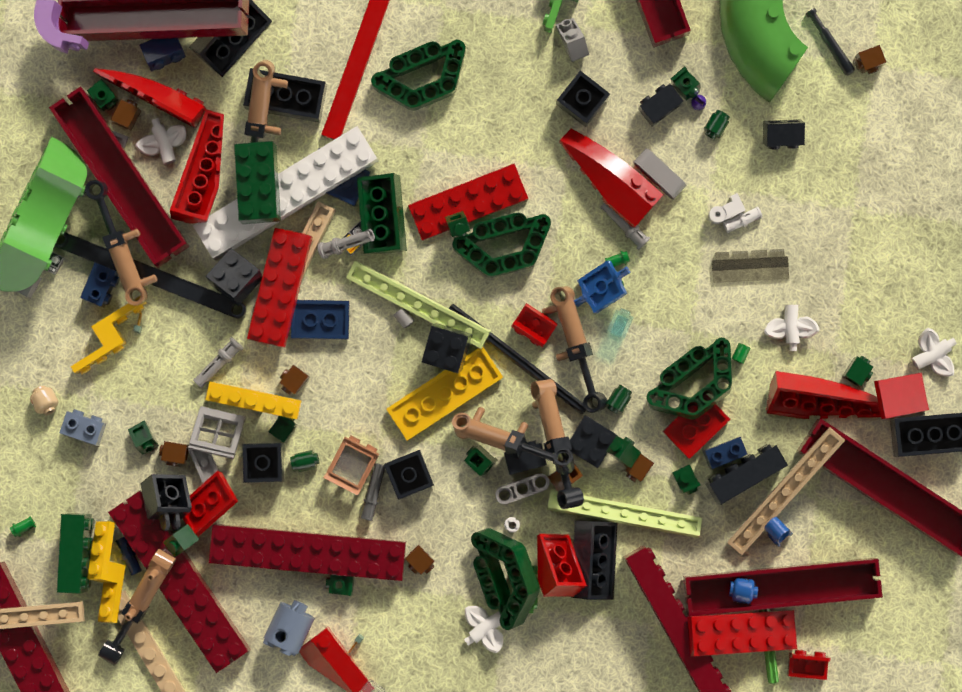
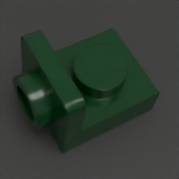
(282, 428)
(143, 438)
(686, 480)

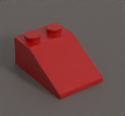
(558, 566)

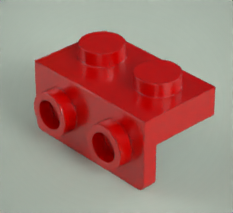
(534, 325)
(808, 665)

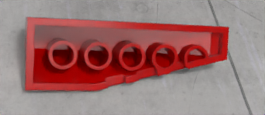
(158, 95)
(201, 174)
(616, 181)
(812, 396)

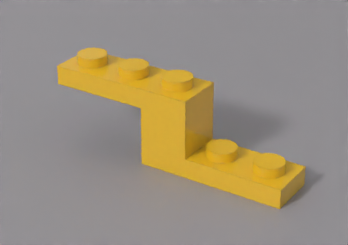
(108, 336)
(253, 400)
(106, 572)

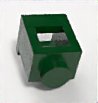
(686, 91)
(457, 224)
(473, 461)
(347, 581)

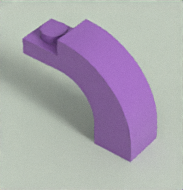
(47, 23)

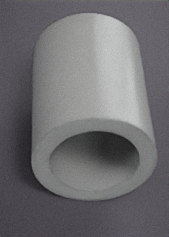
(403, 318)

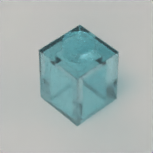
(620, 323)

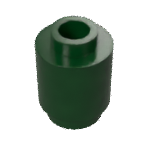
(716, 124)
(619, 399)
(304, 461)

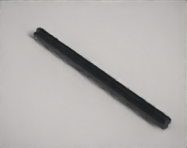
(525, 365)

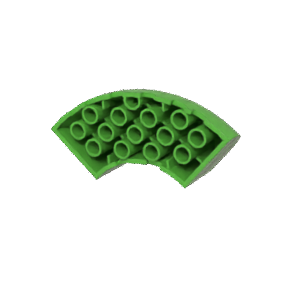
(760, 43)
(40, 216)

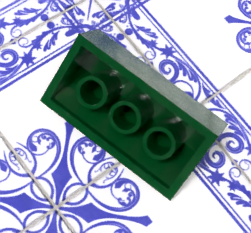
(382, 213)

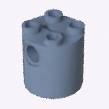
(290, 621)

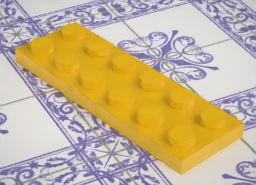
(444, 394)

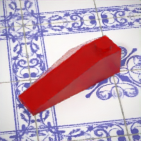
(333, 661)

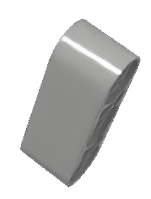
(659, 173)
(512, 488)

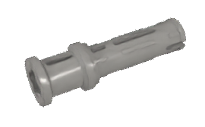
(634, 234)
(338, 245)
(224, 356)

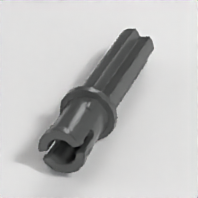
(373, 492)

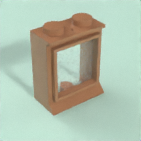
(352, 465)

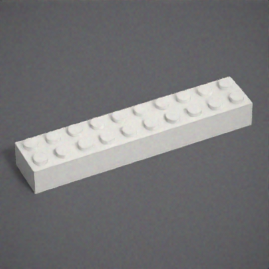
(297, 188)

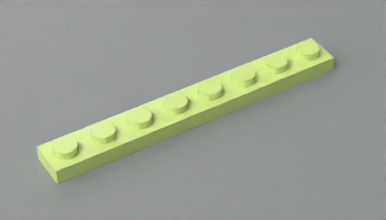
(415, 302)
(632, 515)

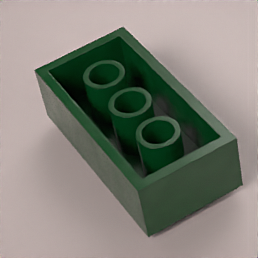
(257, 182)
(74, 552)

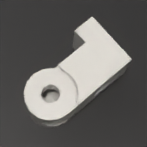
(722, 213)

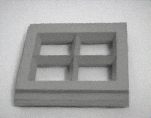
(213, 448)

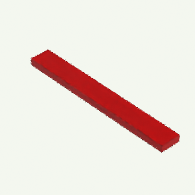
(355, 68)

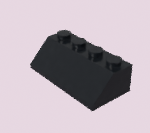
(224, 51)
(596, 552)

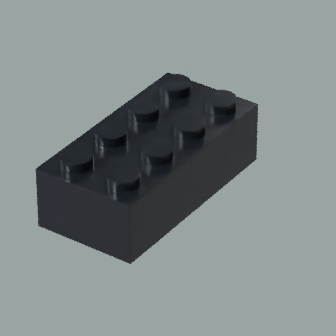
(300, 100)
(926, 434)
(746, 474)

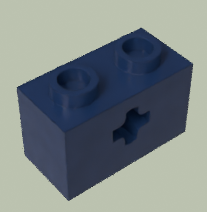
(725, 452)

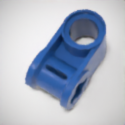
(777, 531)

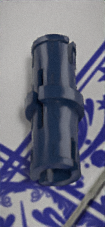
(128, 556)

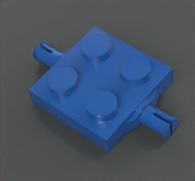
(602, 286)

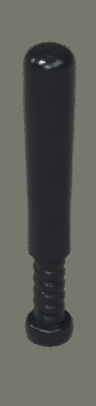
(838, 54)

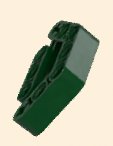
(453, 77)
(510, 228)
(694, 365)
(494, 547)

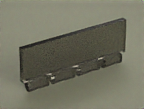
(750, 269)

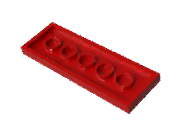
(475, 198)
(279, 287)
(742, 633)

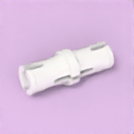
(742, 219)
(512, 519)

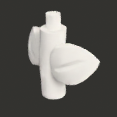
(162, 141)
(791, 327)
(935, 353)
(484, 628)

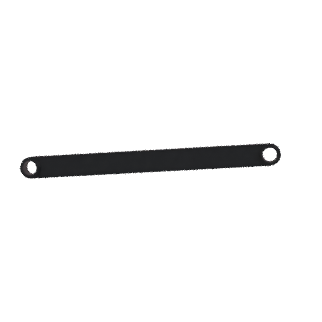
(164, 280)

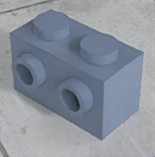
(82, 427)

